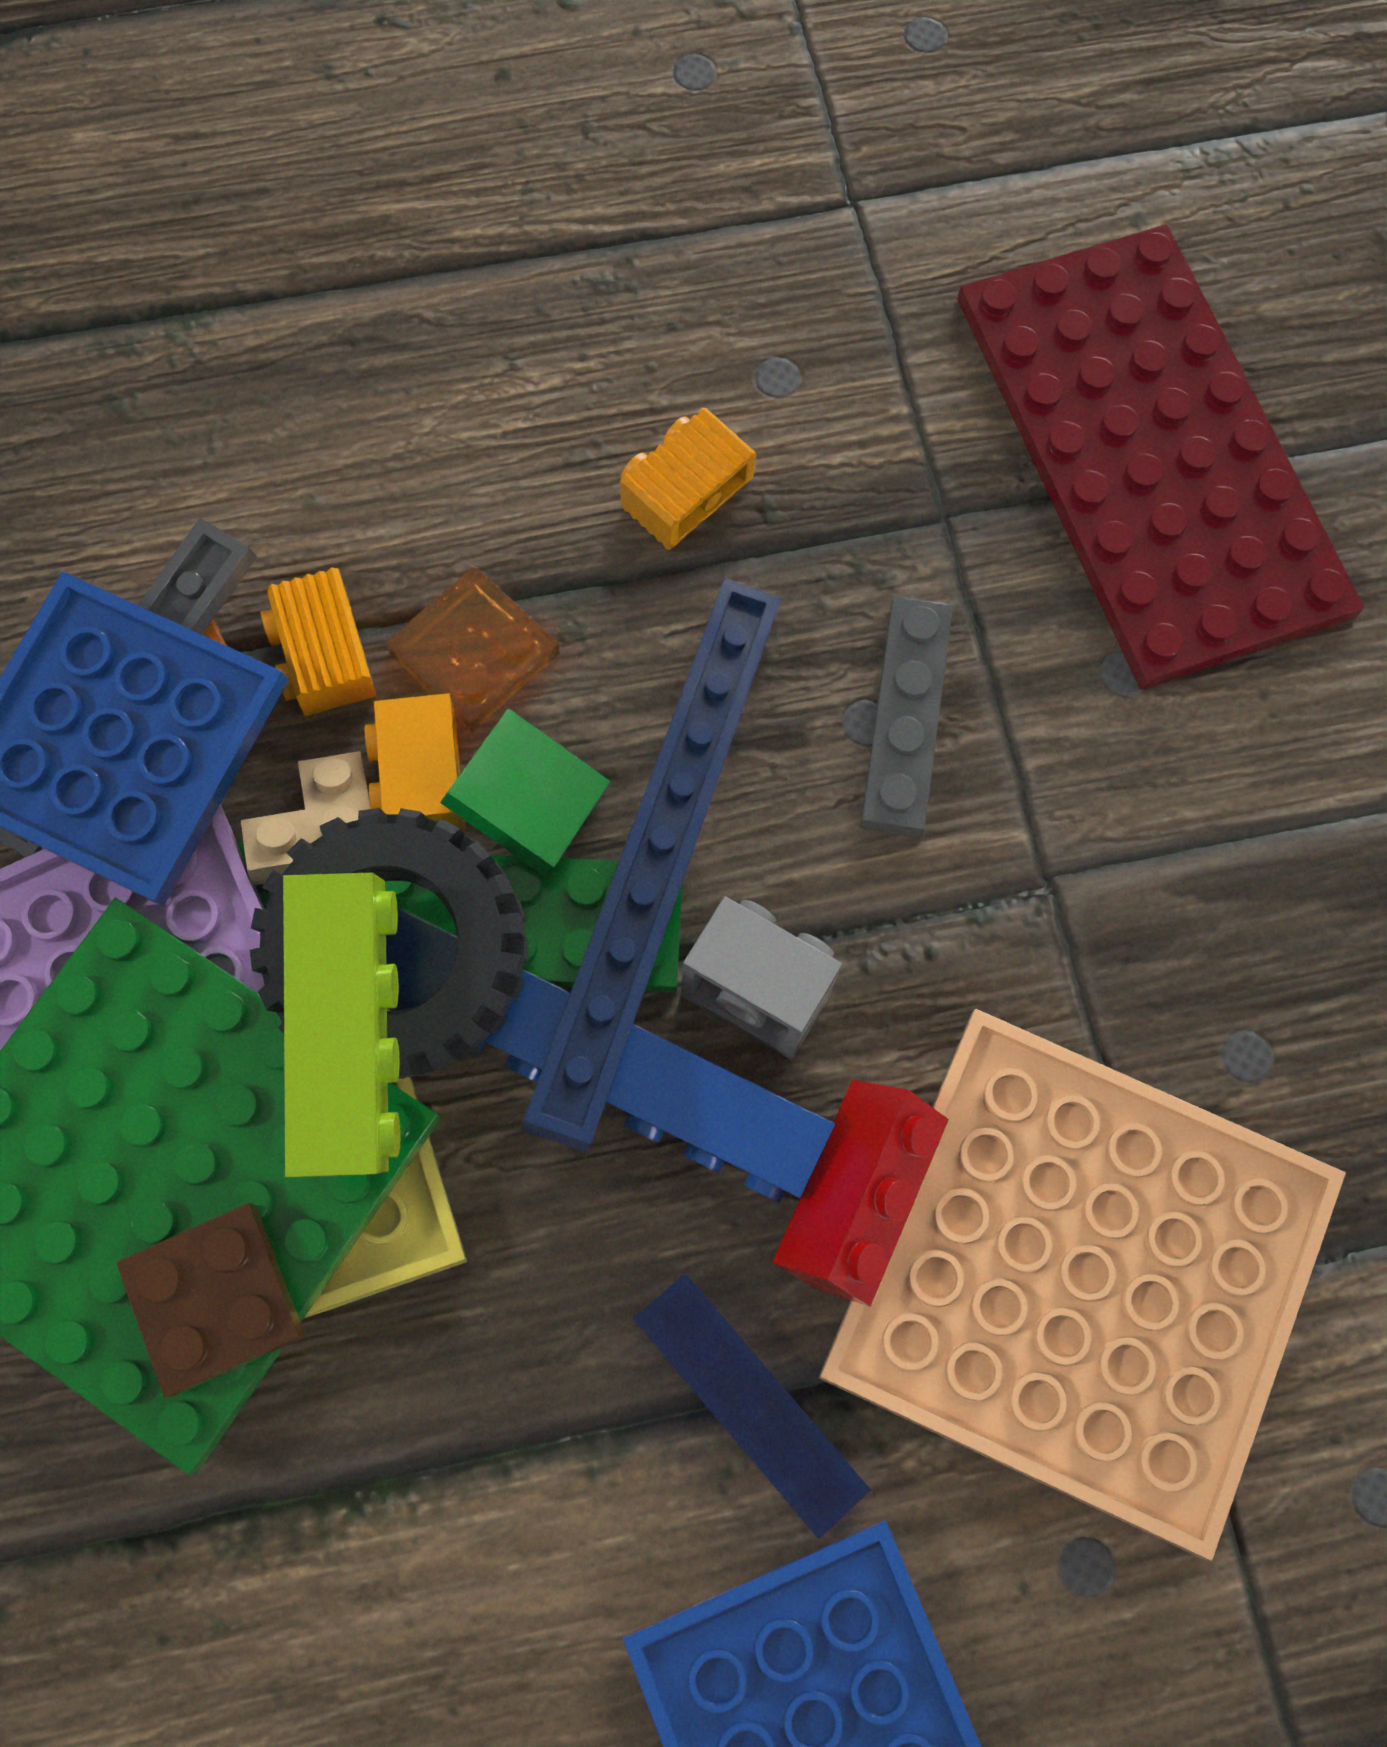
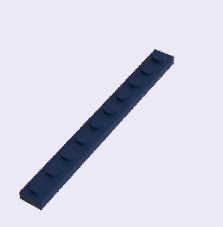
(650, 872)

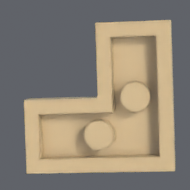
(330, 790)

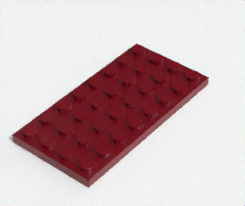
(1157, 456)

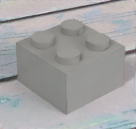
(759, 975)

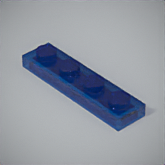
(752, 1406)

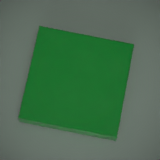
(526, 792)

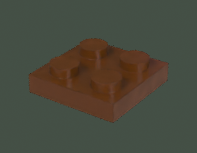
(210, 1300)

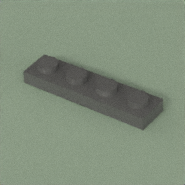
(906, 717)

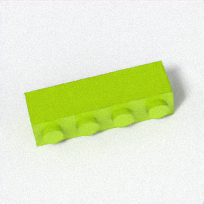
(338, 1025)

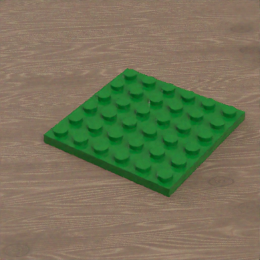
(129, 1115)

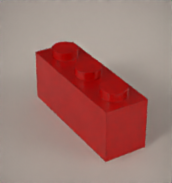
(861, 1191)

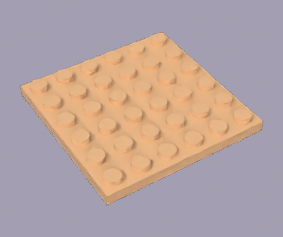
(1092, 1284)

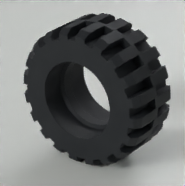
(472, 889)

